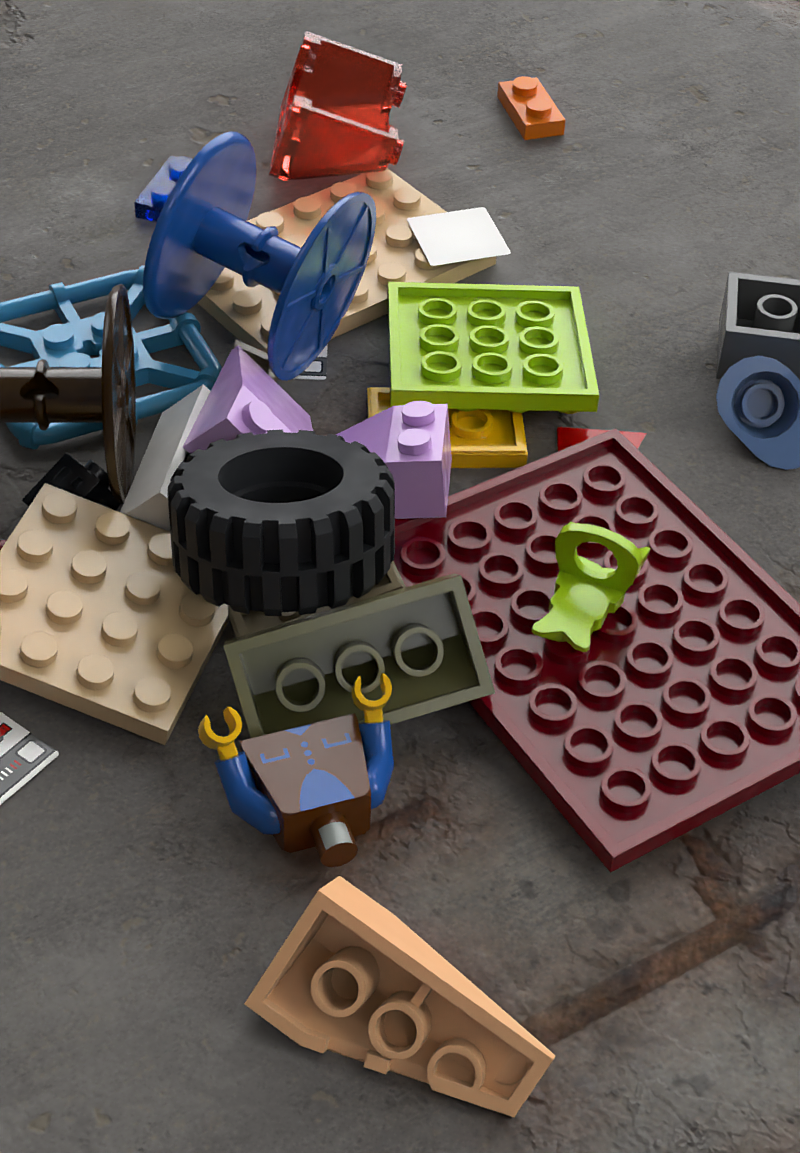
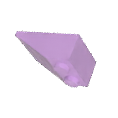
(244, 402)
(416, 450)

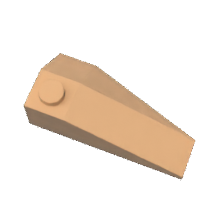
(382, 995)

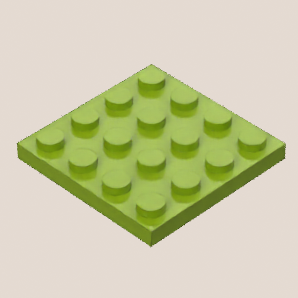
(490, 347)

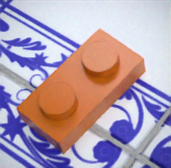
(531, 108)

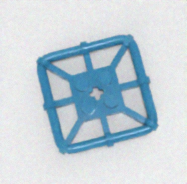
(78, 339)

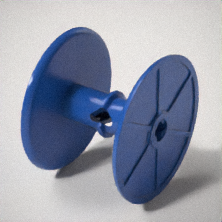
(208, 231)

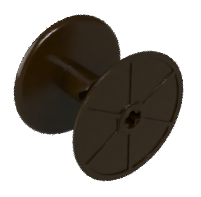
(85, 394)

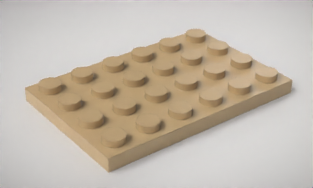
(393, 257)

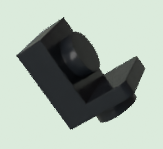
(84, 481)

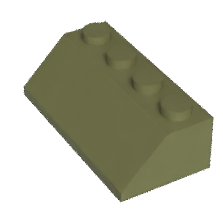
(309, 665)

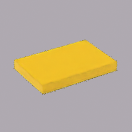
(477, 437)

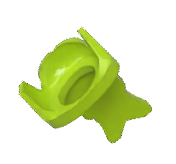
(586, 589)

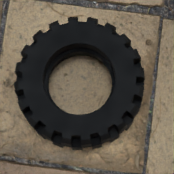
(282, 521)

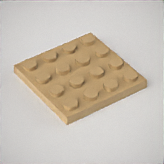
(101, 615)

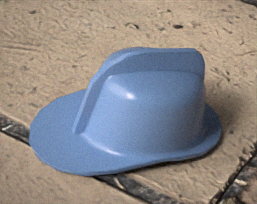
(762, 408)

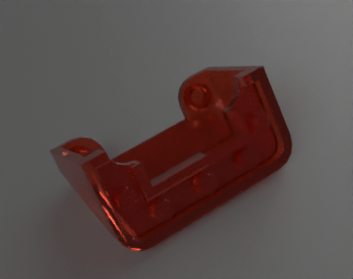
(337, 113)

